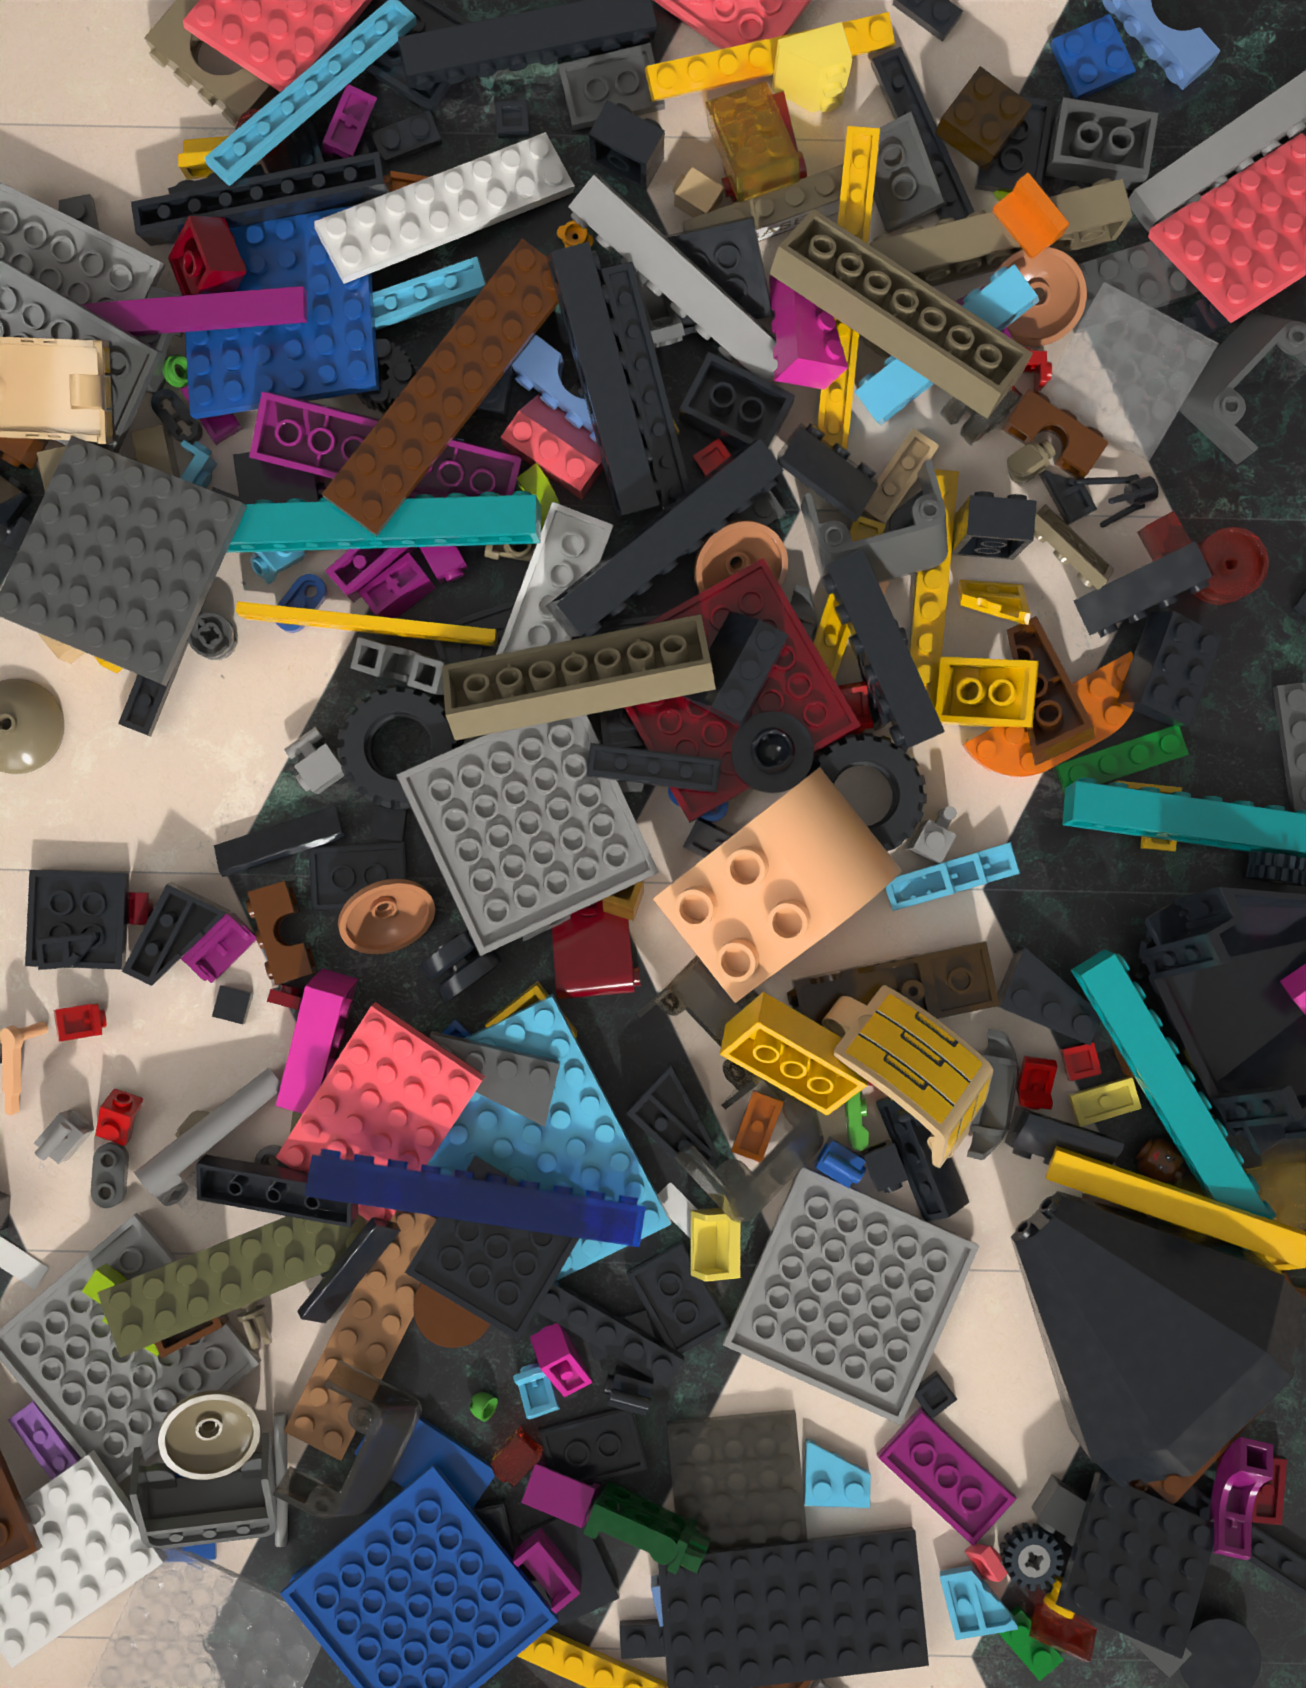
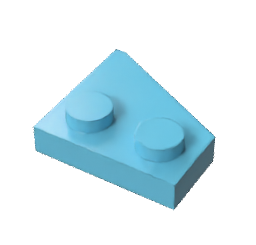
(833, 1480)
(973, 1604)

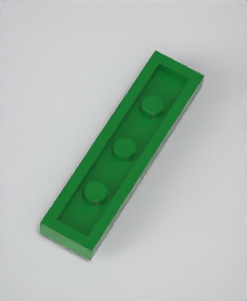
(1125, 758)

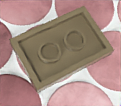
(1071, 548)

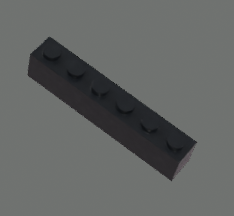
(882, 650)

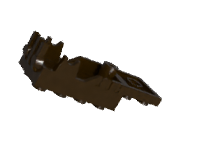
(937, 981)

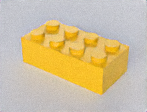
(790, 1053)

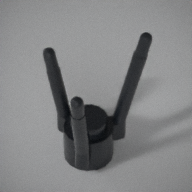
(1136, 493)

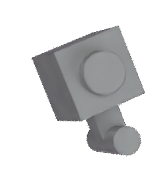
(319, 767)
(933, 839)
(63, 1136)

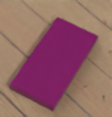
(946, 1476)

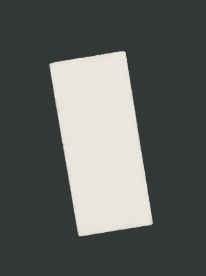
(677, 1207)
(21, 1264)

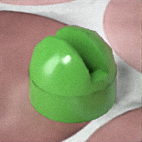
(483, 1405)

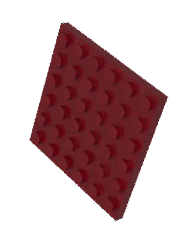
(796, 686)

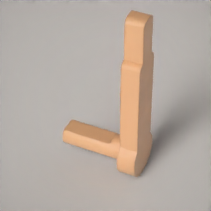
(12, 1041)

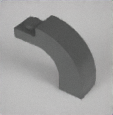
(662, 319)

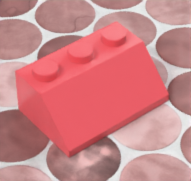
(556, 445)

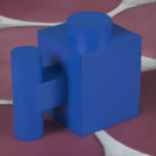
(840, 1163)

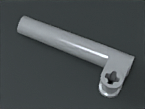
(162, 1171)

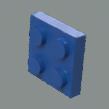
(1092, 57)

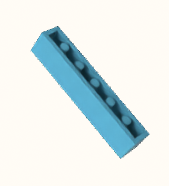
(898, 384)

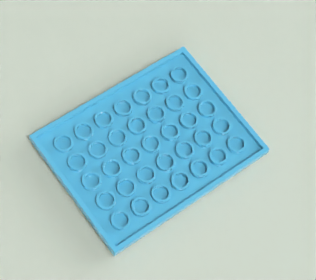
(581, 1138)

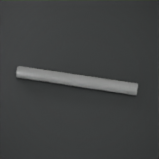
(280, 1464)

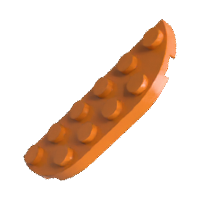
(1009, 749)

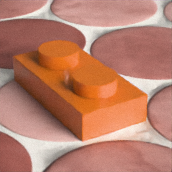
(757, 1126)

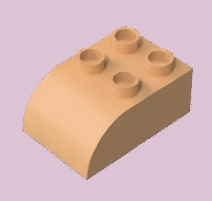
(778, 885)

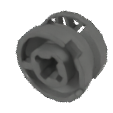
(213, 636)

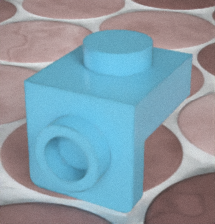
(201, 465)
(273, 562)
(536, 1391)

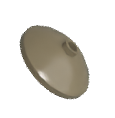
(35, 726)
(212, 1448)

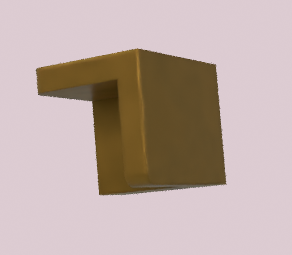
(625, 902)

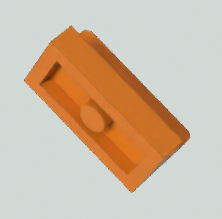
(1030, 217)

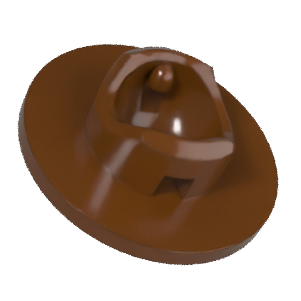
(444, 1320)

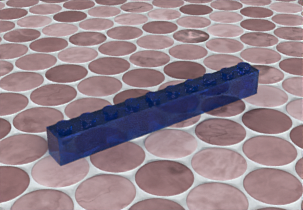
(475, 1199)

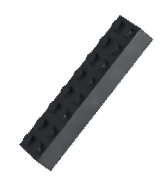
(267, 1190)

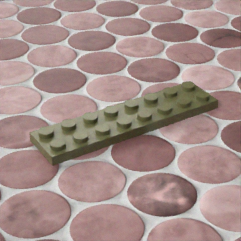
(221, 1279)

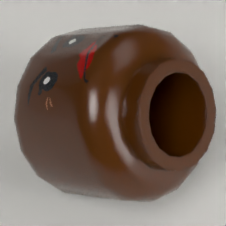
(1160, 1161)

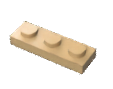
(899, 475)

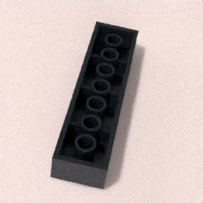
(665, 538)

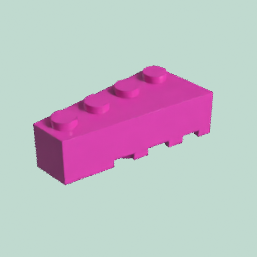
(806, 340)
(316, 1037)

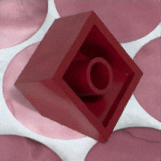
(206, 257)

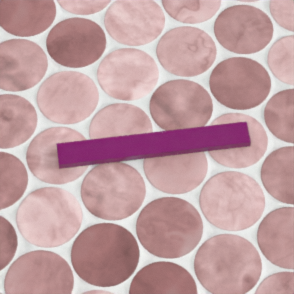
(206, 311)

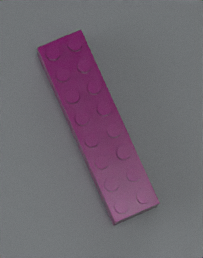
(324, 438)

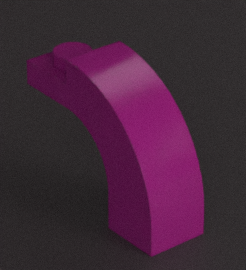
(1238, 1479)

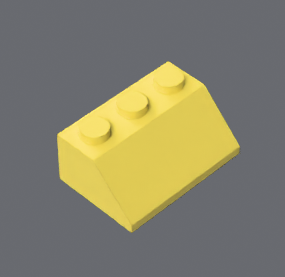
(813, 68)

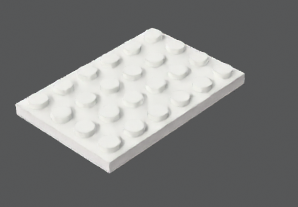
(85, 1559)

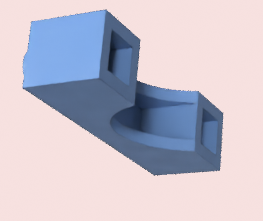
(1180, 53)
(542, 369)

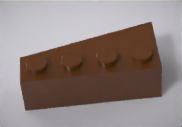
(1058, 712)

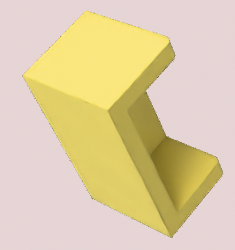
(714, 1245)

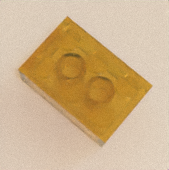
(752, 141)

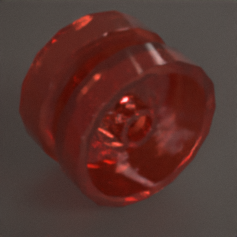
(1245, 563)

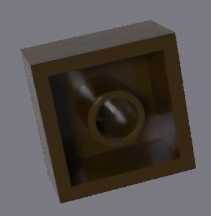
(983, 118)

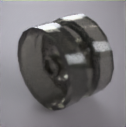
(977, 424)

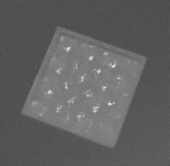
(1128, 370)

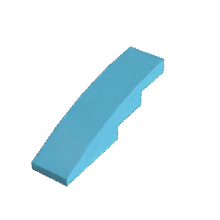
(952, 876)

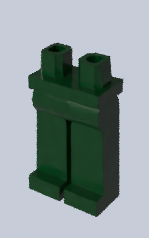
(648, 1528)

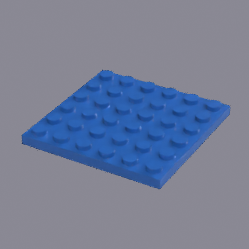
(305, 361)
(420, 1595)

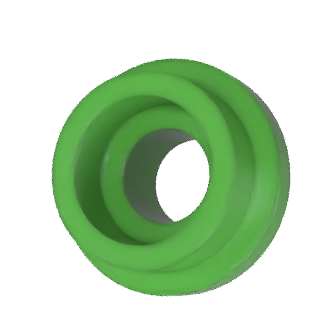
(169, 370)

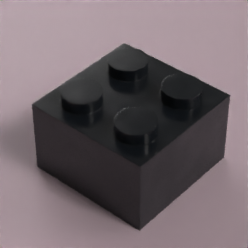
(627, 144)

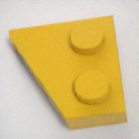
(995, 598)

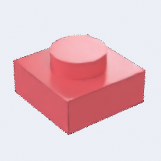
(987, 1562)

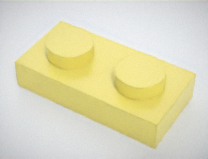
(1104, 1101)

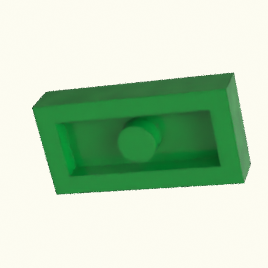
(1035, 1655)

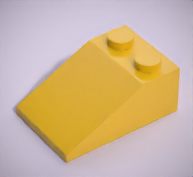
(986, 692)

